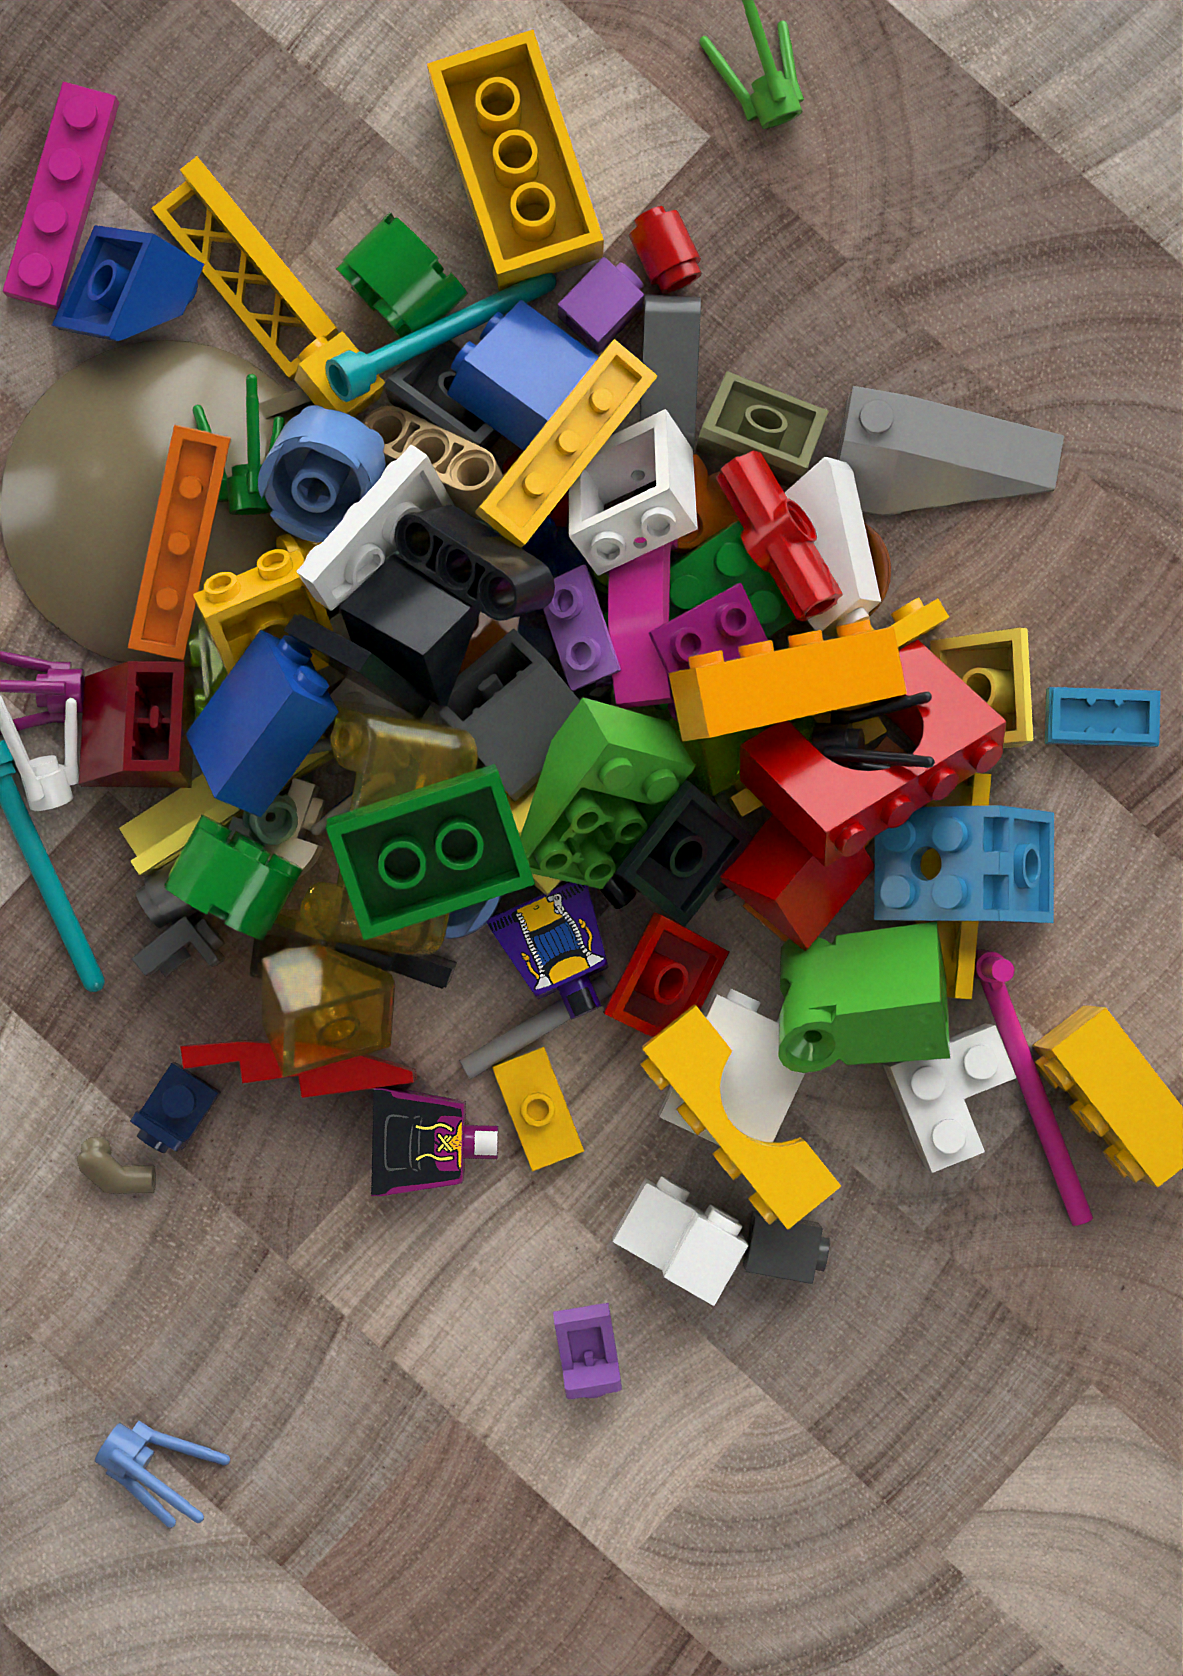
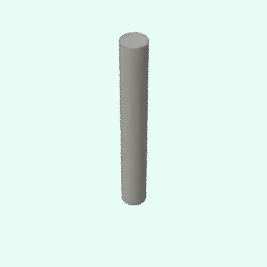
(524, 1033)

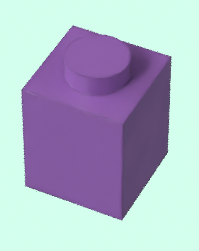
(602, 303)

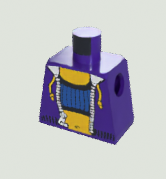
(555, 945)

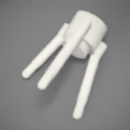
(44, 779)

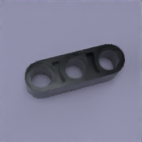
(474, 562)

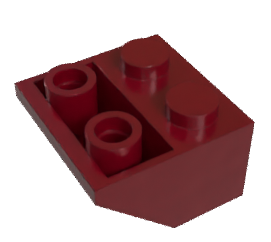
(138, 726)

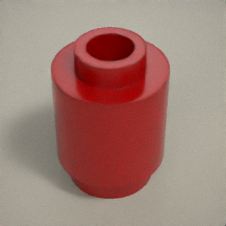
(665, 249)

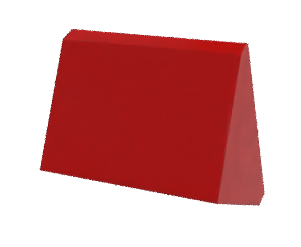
(791, 885)
(664, 976)

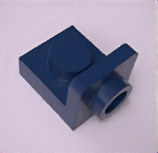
(174, 1109)

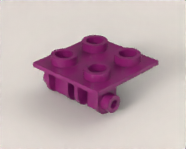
(712, 626)

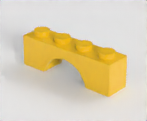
(784, 1174)

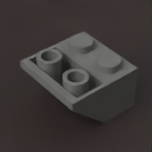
(511, 709)

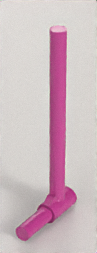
(993, 972)

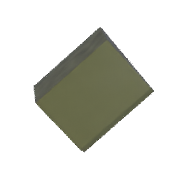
(765, 421)

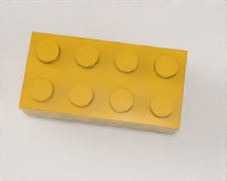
(516, 159)

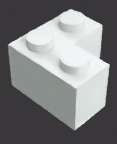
(935, 1090)
(686, 1243)

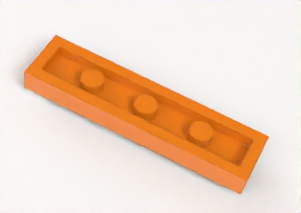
(179, 542)

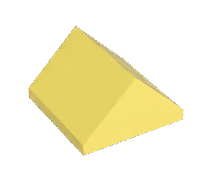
(998, 671)

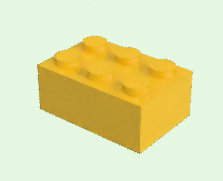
(1115, 1094)

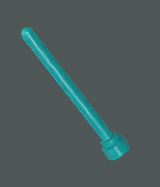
(353, 372)
(46, 876)

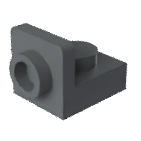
(170, 951)

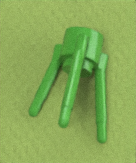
(774, 97)

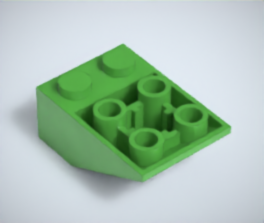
(601, 791)

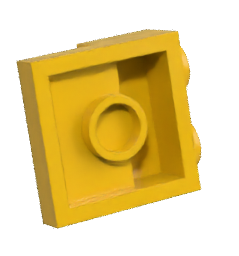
(256, 601)

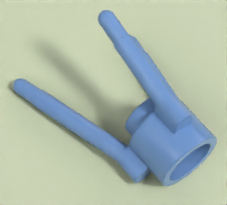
(126, 1460)

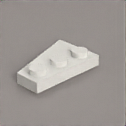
(368, 528)

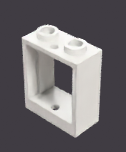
(626, 462)

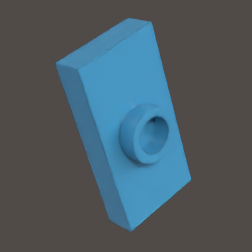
(1102, 717)

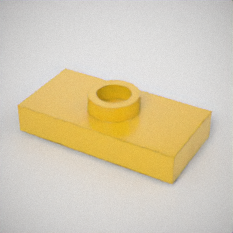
(538, 1108)

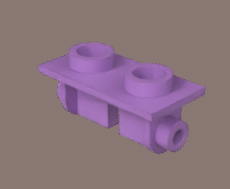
(581, 631)

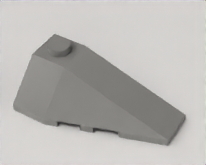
(937, 455)

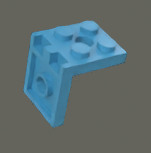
(992, 866)

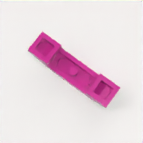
(635, 607)

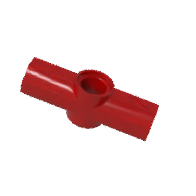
(779, 535)

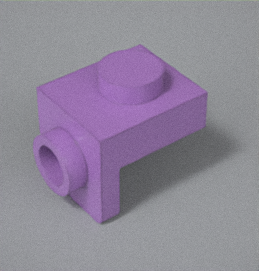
(587, 1351)

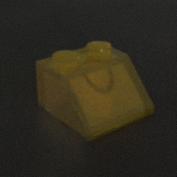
(324, 1007)

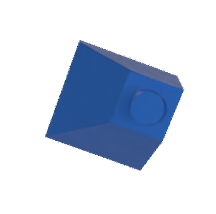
(127, 285)

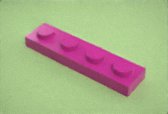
(61, 196)

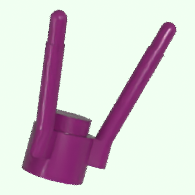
(50, 688)

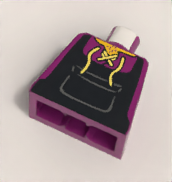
(423, 1141)

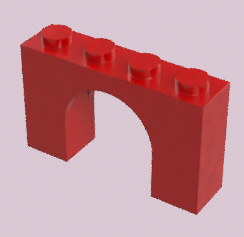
(842, 808)

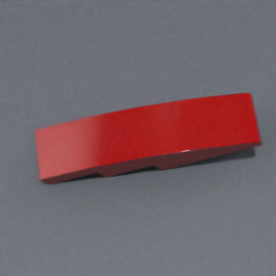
(260, 1064)

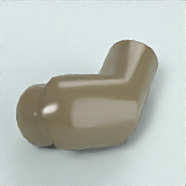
(110, 1176)

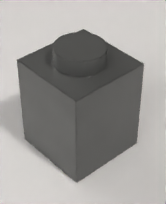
(783, 1252)

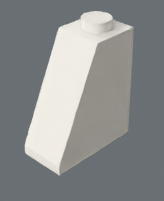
(833, 506)

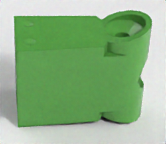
(864, 999)

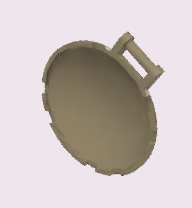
(91, 474)

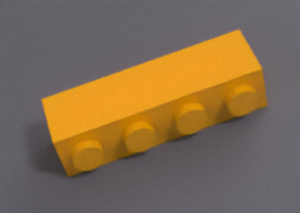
(786, 683)

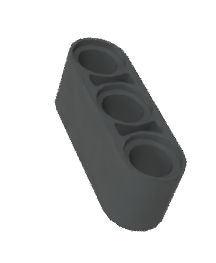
(672, 353)

